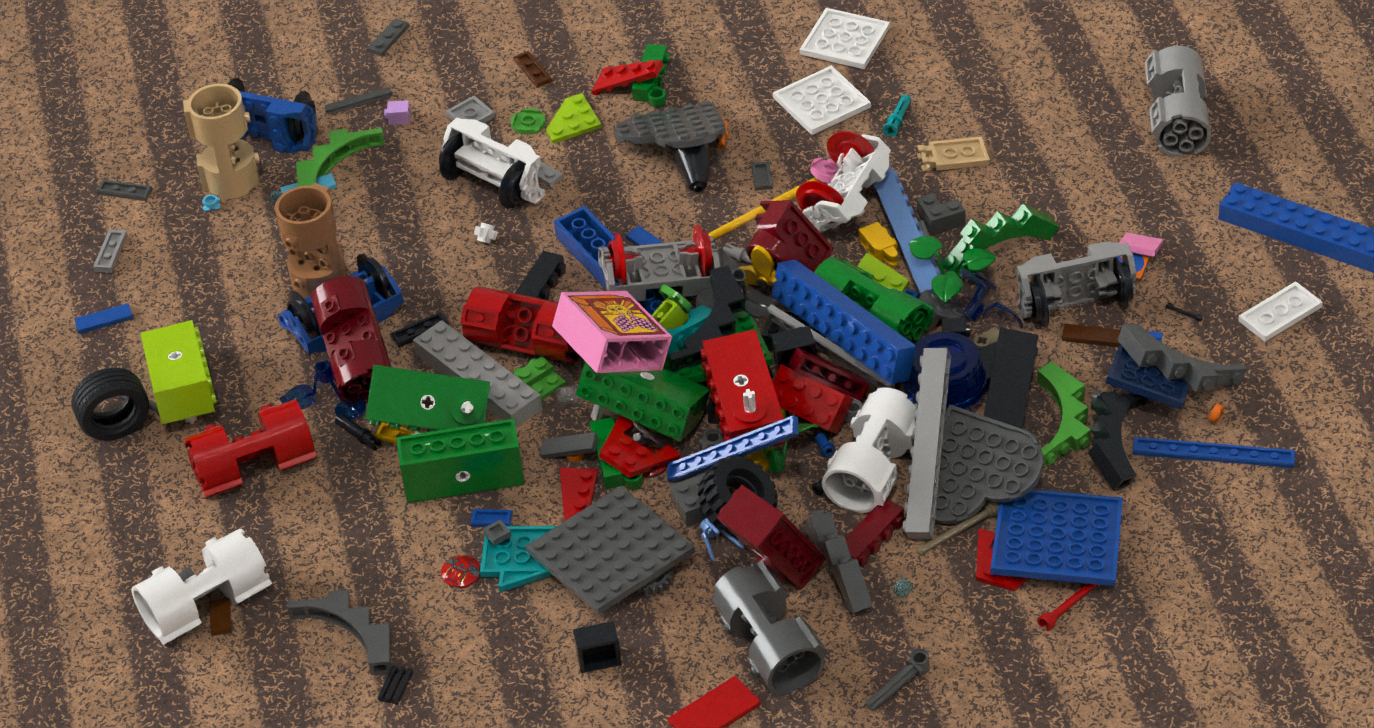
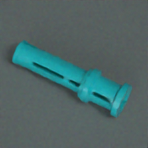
(895, 120)

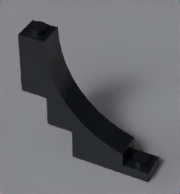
(720, 322)

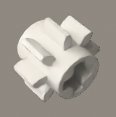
(485, 233)

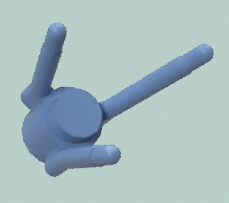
(710, 530)

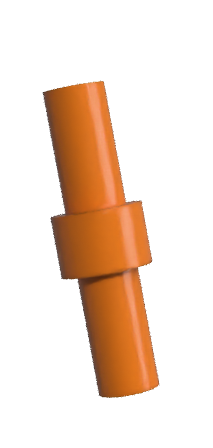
(722, 140)

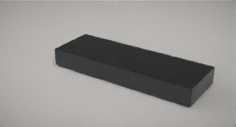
(407, 334)

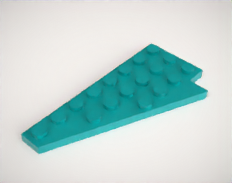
(511, 561)

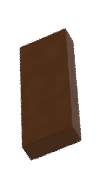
(532, 69)
(1091, 335)

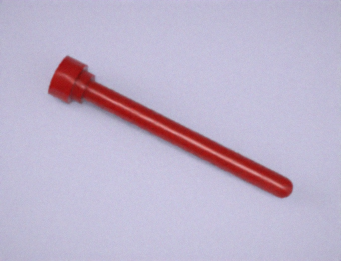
(1050, 619)

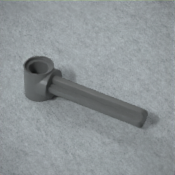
(912, 668)

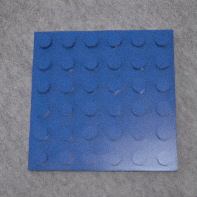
(1058, 537)

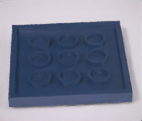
(1146, 381)

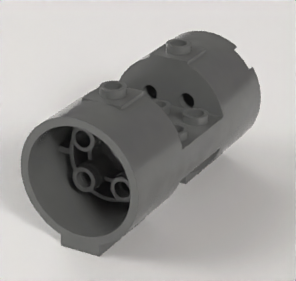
(783, 651)

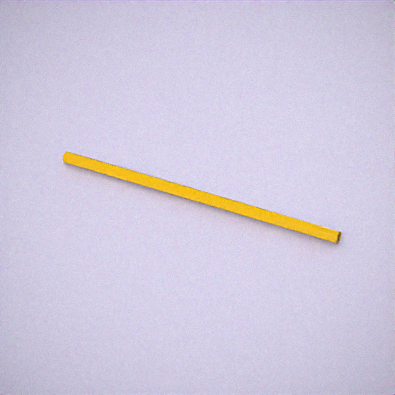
(752, 214)

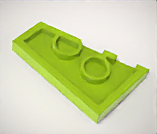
(883, 274)

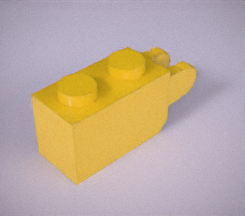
(879, 244)

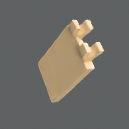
(953, 154)

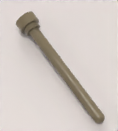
(990, 510)

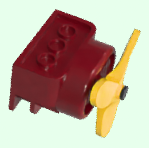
(781, 237)

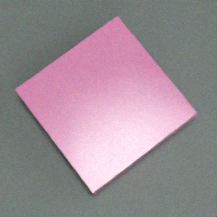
(1142, 244)

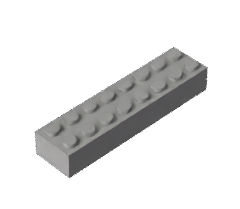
(458, 357)

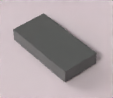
(761, 176)

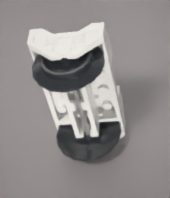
(511, 168)

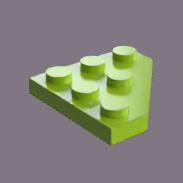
(572, 119)

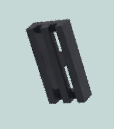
(400, 672)

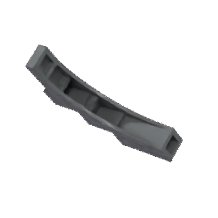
(1175, 365)
(836, 552)
(338, 610)

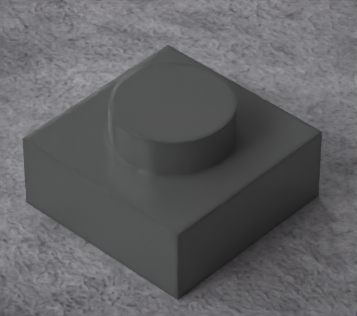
(497, 532)

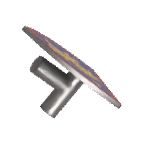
(643, 439)

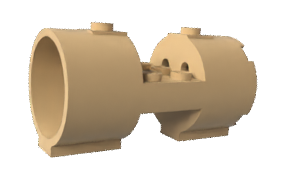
(219, 120)

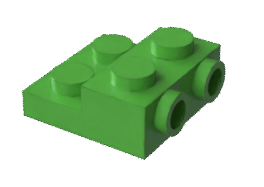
(540, 377)

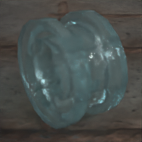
(903, 587)

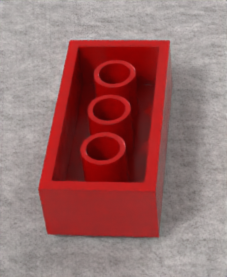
(811, 399)

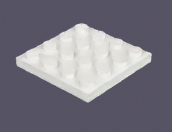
(845, 38)
(821, 100)

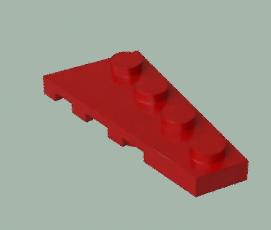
(625, 75)
(577, 489)

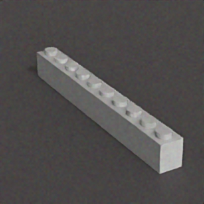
(927, 444)

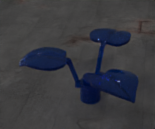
(975, 307)
(304, 393)

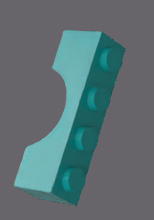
(696, 319)

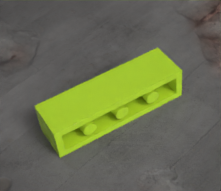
(670, 315)

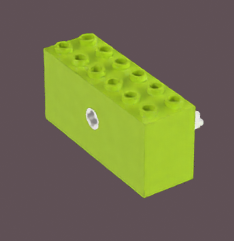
(178, 372)

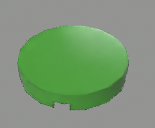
(528, 126)
(667, 292)

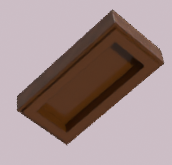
(220, 617)

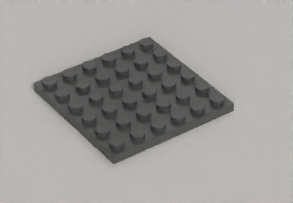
(610, 549)

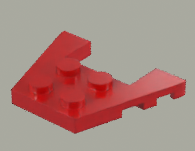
(629, 455)
(984, 559)

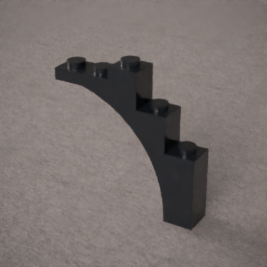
(1108, 449)

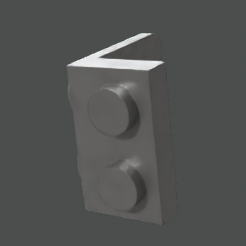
(949, 310)

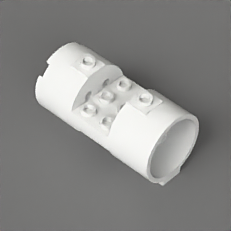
(861, 470)
(169, 603)

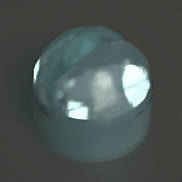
(274, 196)

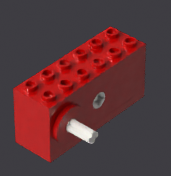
(740, 384)

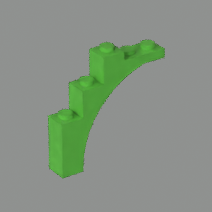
(341, 146)
(1068, 395)

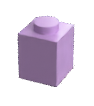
(398, 112)

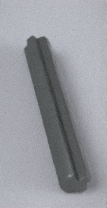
(358, 100)

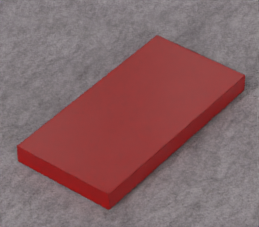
(718, 707)

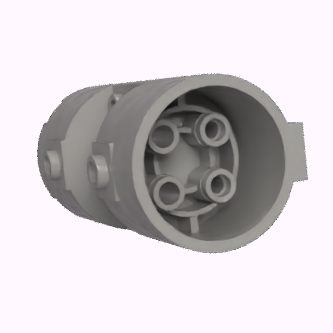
(1179, 112)

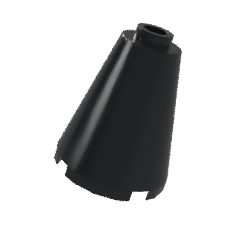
(694, 165)

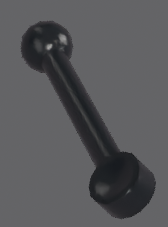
(1199, 317)

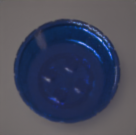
(966, 374)

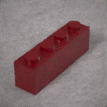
(828, 373)
(874, 530)

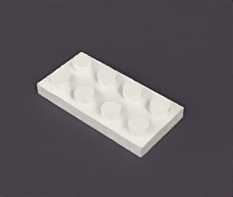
(1280, 311)

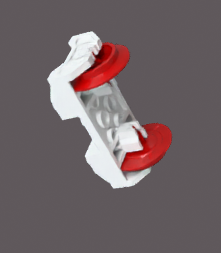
(861, 163)

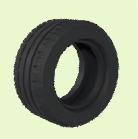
(104, 385)

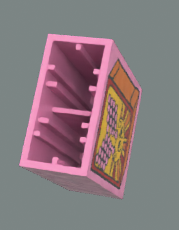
(611, 331)

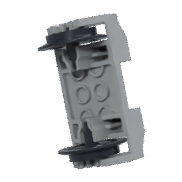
(1076, 280)

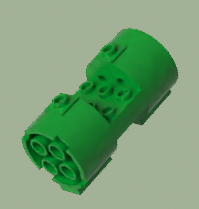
(894, 308)

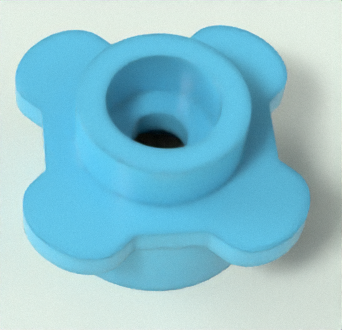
(211, 202)

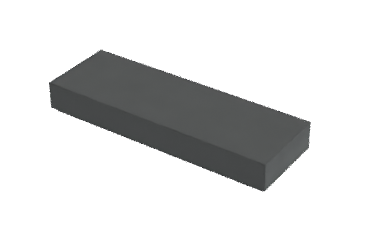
(124, 190)
(569, 445)

